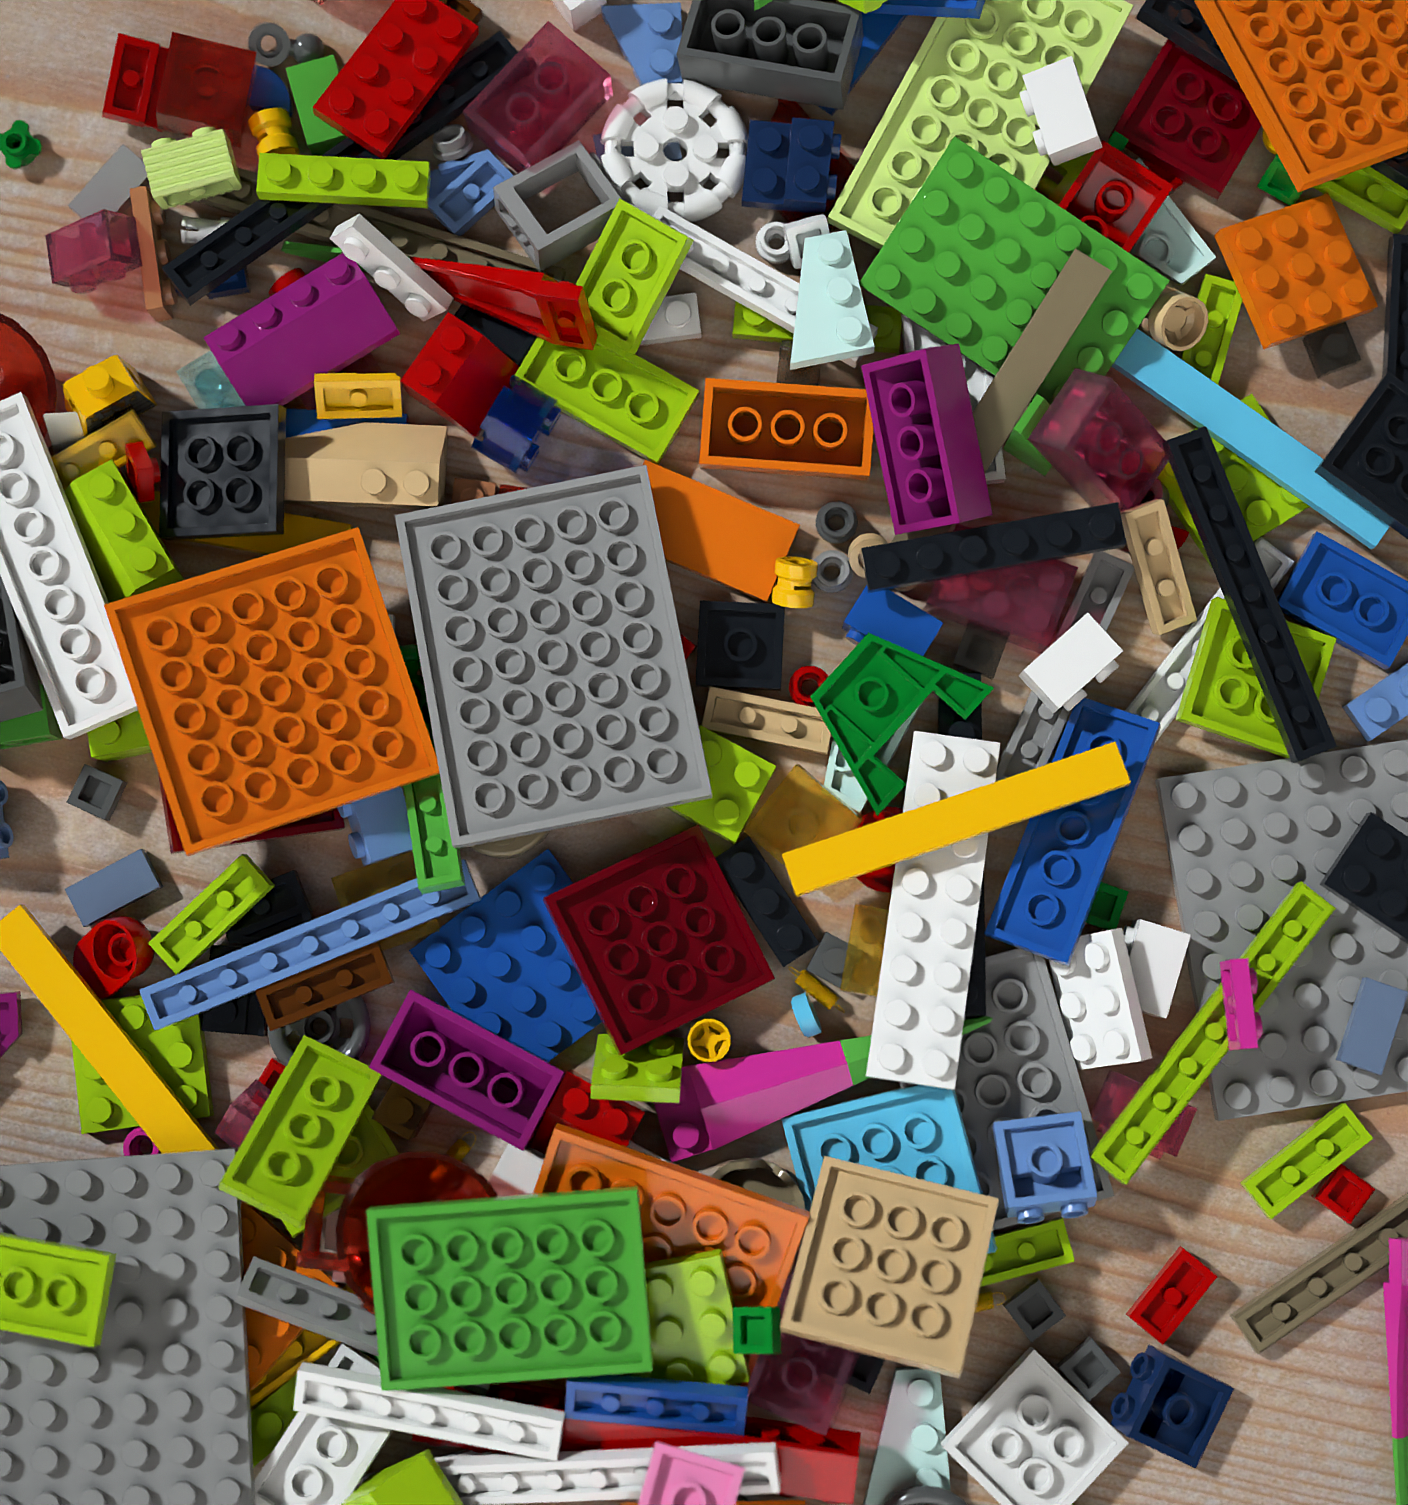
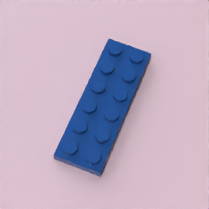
(1070, 847)

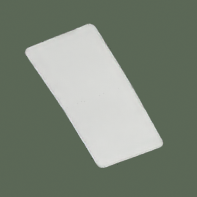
(63, 429)

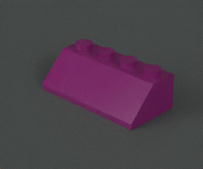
(302, 332)
(927, 439)
(467, 1070)

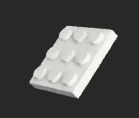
(1033, 1438)

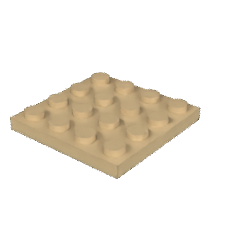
(890, 1266)

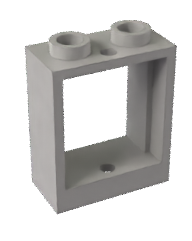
(553, 247)

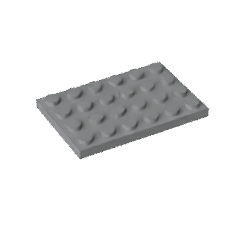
(1018, 1067)

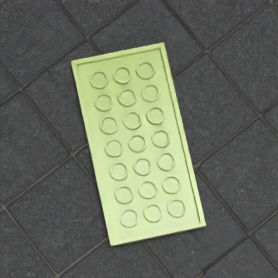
(969, 88)

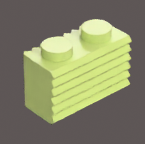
(191, 167)

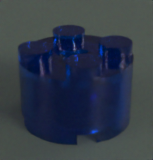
(516, 424)

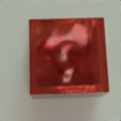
(206, 87)

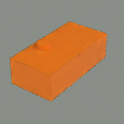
(786, 429)

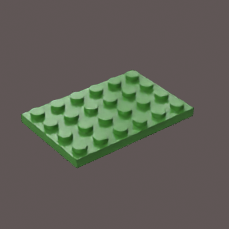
(984, 254)
(510, 1288)

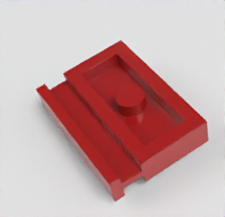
(135, 81)

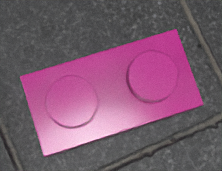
(1238, 986)

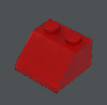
(459, 374)
(598, 1117)

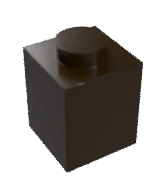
(403, 1111)

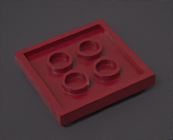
(1189, 120)

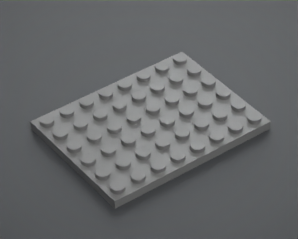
(551, 657)
(1234, 855)
(167, 1392)

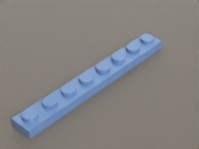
(301, 949)

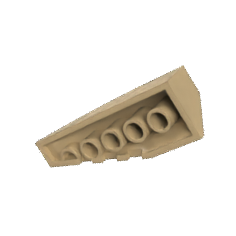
(368, 466)

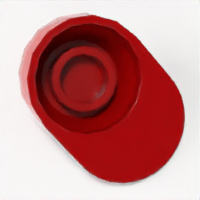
(113, 954)

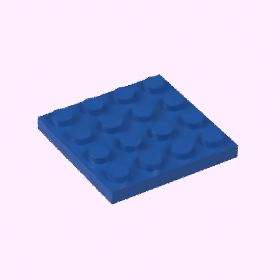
(509, 965)

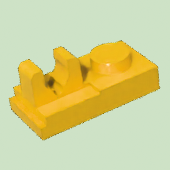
(357, 395)

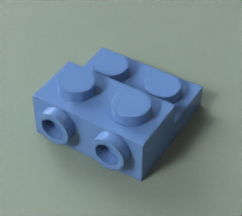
(1044, 1167)

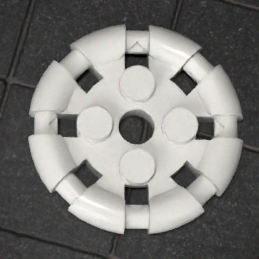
(691, 132)

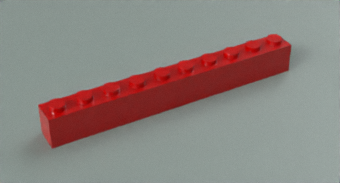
(808, 1461)

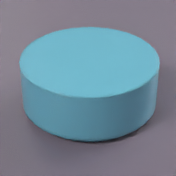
(806, 1015)

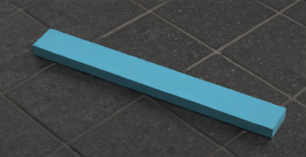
(1243, 433)

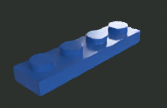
(657, 1403)

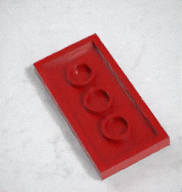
(395, 72)

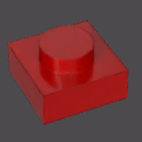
(141, 471)

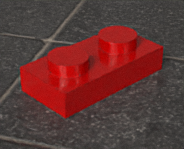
(1171, 1295)

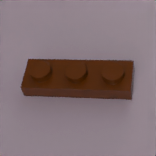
(324, 986)

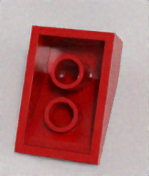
(1116, 196)

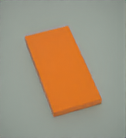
(719, 533)

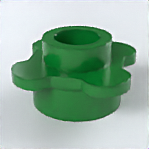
(29, 147)

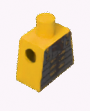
(106, 393)

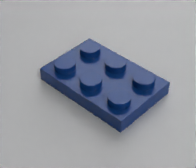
(1348, 599)

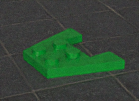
(875, 695)

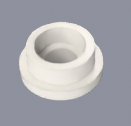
(766, 233)

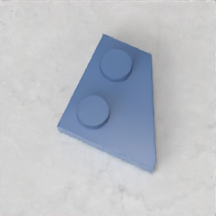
(648, 38)
(464, 190)

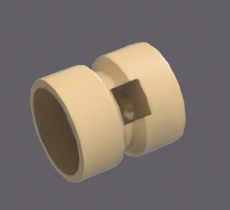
(1176, 320)

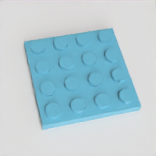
(898, 1131)

